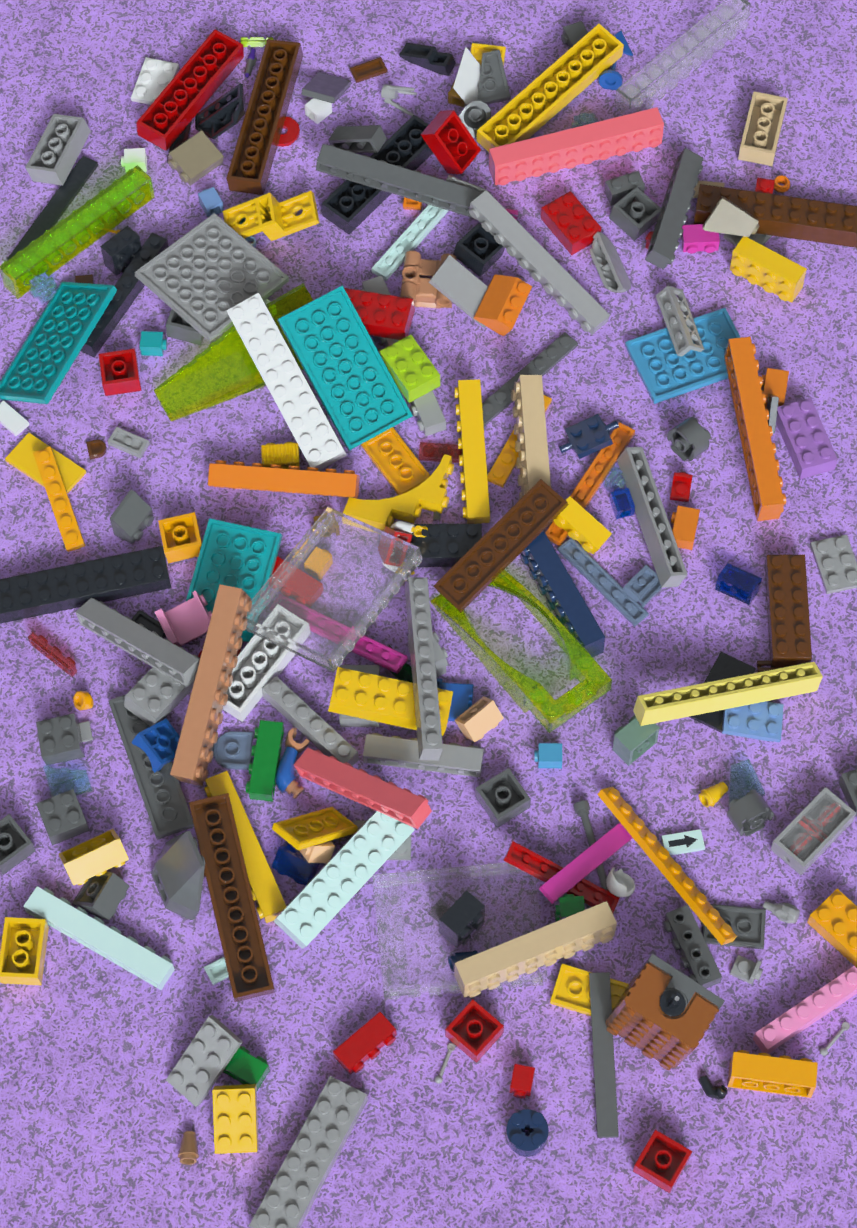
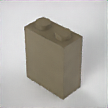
(195, 158)

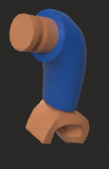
(285, 773)

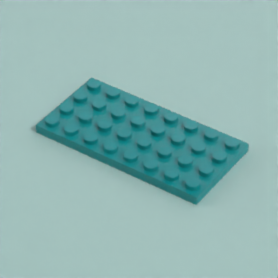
(55, 342)
(345, 368)

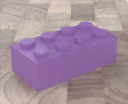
(805, 438)

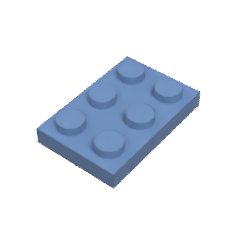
(754, 721)

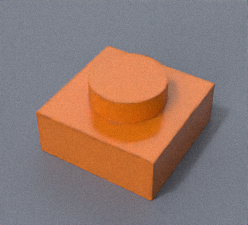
(409, 204)

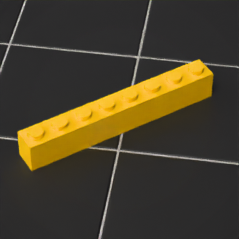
(473, 452)
(260, 877)

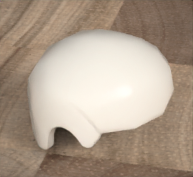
(620, 883)

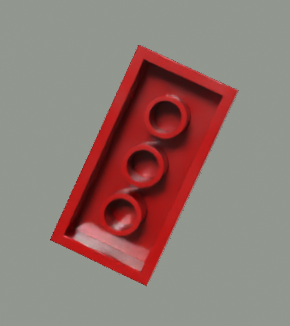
(382, 313)

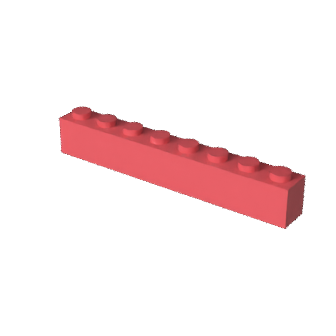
(363, 788)

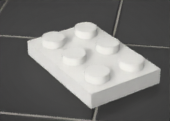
(153, 80)

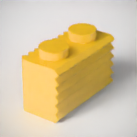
(280, 454)

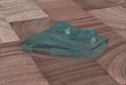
(66, 779)
(742, 780)

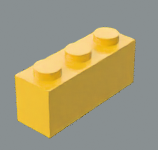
(582, 526)

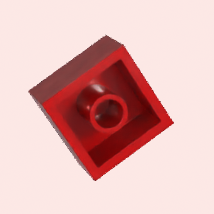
(120, 372)
(474, 1031)
(662, 1161)

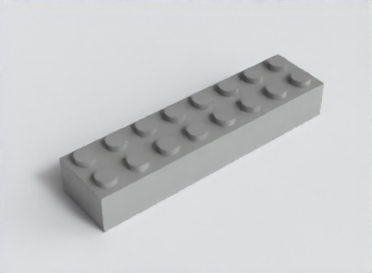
(311, 1157)

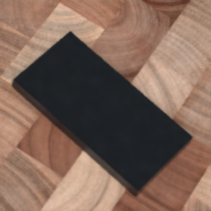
(723, 668)

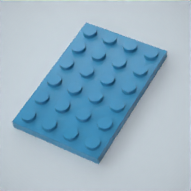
(672, 375)

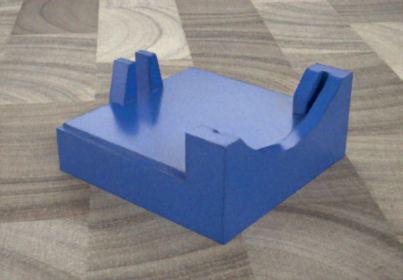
(461, 698)
(158, 743)

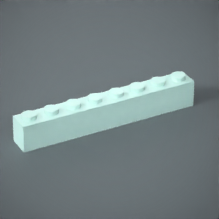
(100, 938)

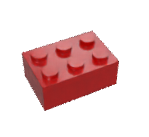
(450, 142)
(570, 222)

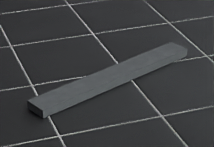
(603, 1056)

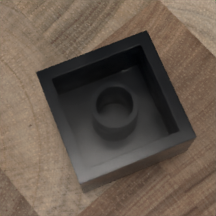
(478, 250)
(462, 919)

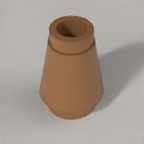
(188, 1149)

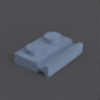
(643, 586)

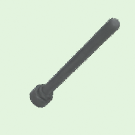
(582, 809)

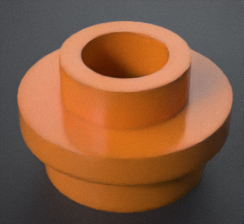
(783, 180)

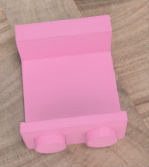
(185, 620)

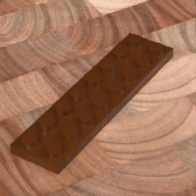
(500, 545)

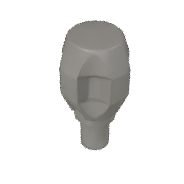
(783, 911)

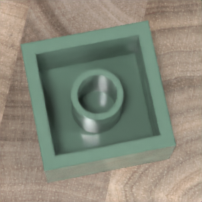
(634, 740)

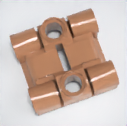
(419, 288)

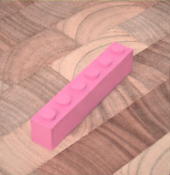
(807, 1011)

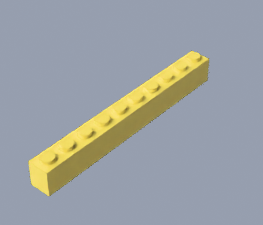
(727, 693)

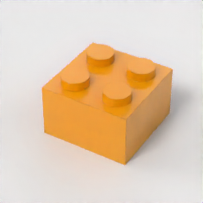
(180, 537)

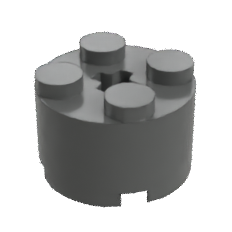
(686, 435)
(749, 813)

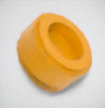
(83, 700)

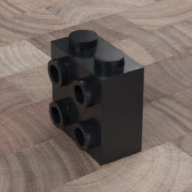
(120, 250)

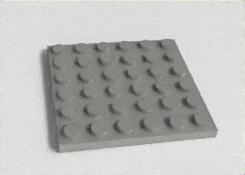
(209, 274)

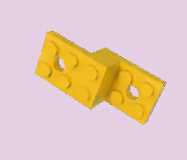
(273, 217)

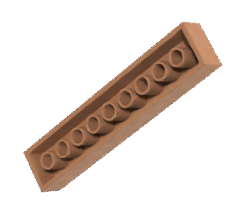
(211, 685)

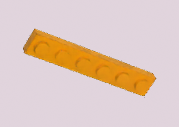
(507, 458)
(59, 499)

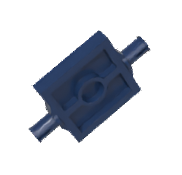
(588, 436)

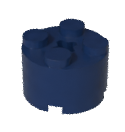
(537, 1126)

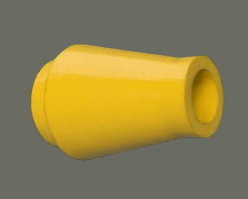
(712, 794)

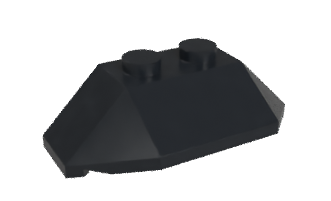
(222, 113)

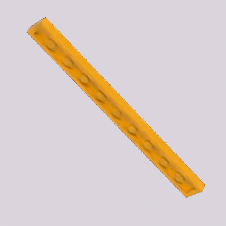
(667, 865)

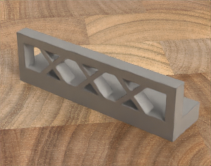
(677, 321)

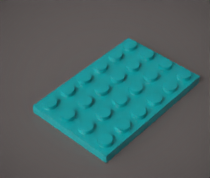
(234, 558)

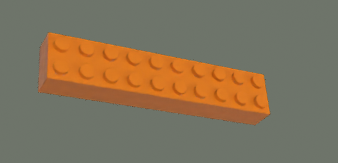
(754, 429)

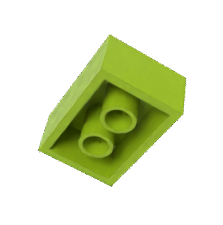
(410, 368)

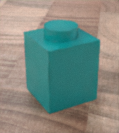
(152, 343)

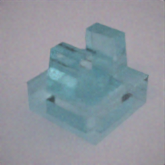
(615, 480)

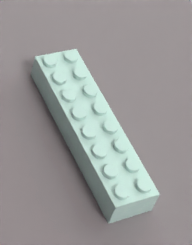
(342, 877)

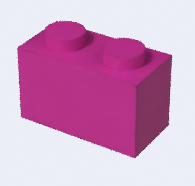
(697, 239)

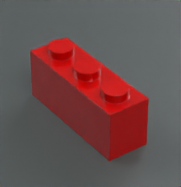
(365, 1043)

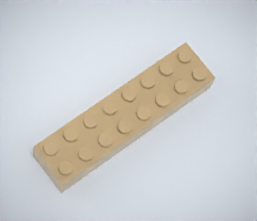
(530, 432)
(535, 950)

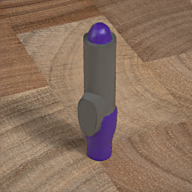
(251, 60)

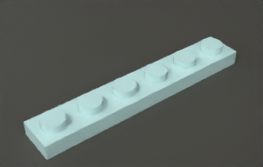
(408, 241)

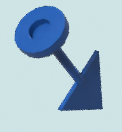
(610, 78)

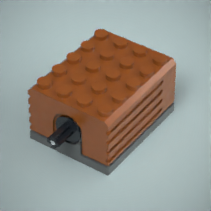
(663, 1013)

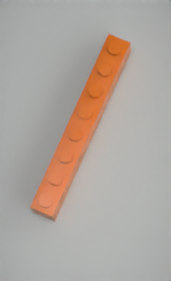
(283, 480)

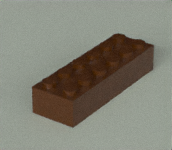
(787, 610)

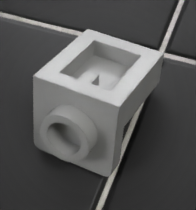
(746, 970)

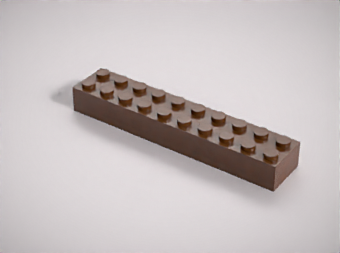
(265, 117)
(786, 215)
(231, 898)

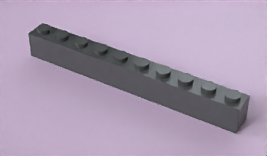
(396, 179)

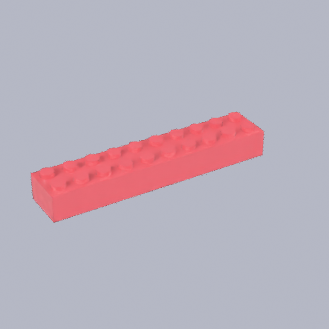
(576, 146)

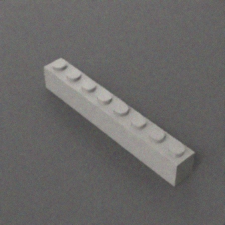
(652, 517)
(139, 641)

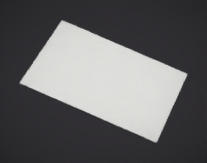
(468, 78)

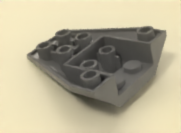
(180, 875)

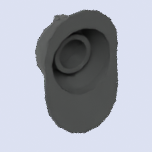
(475, 116)

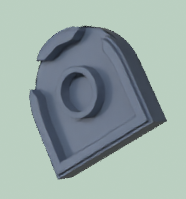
(234, 750)

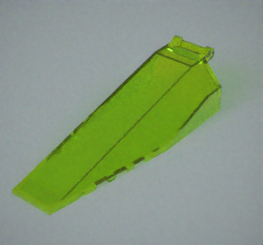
(224, 367)

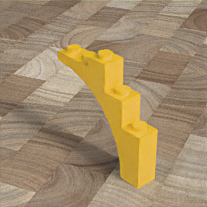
(408, 506)

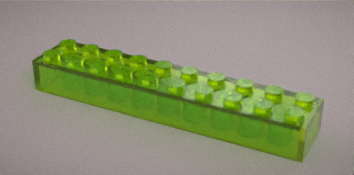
(77, 231)

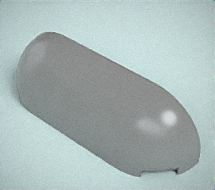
(609, 264)

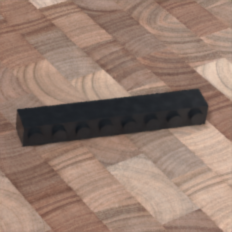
(128, 289)

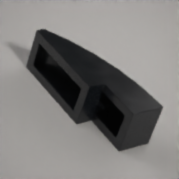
(428, 58)

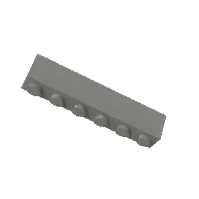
(308, 722)
(405, 754)

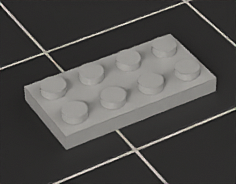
(204, 1060)

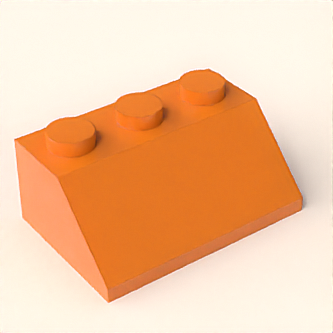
(502, 303)

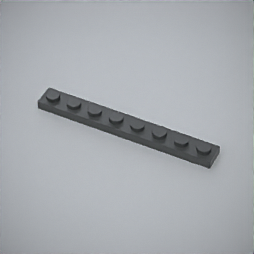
(538, 366)

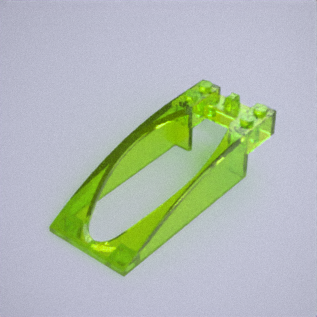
(523, 690)

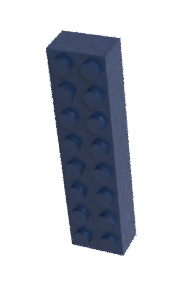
(562, 594)

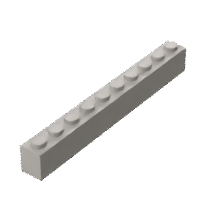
(538, 263)
(425, 407)
(423, 669)

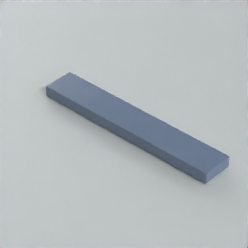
(602, 581)

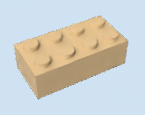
(762, 128)

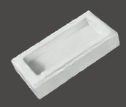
(11, 419)

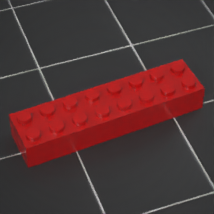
(190, 89)

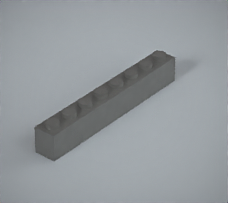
(674, 209)

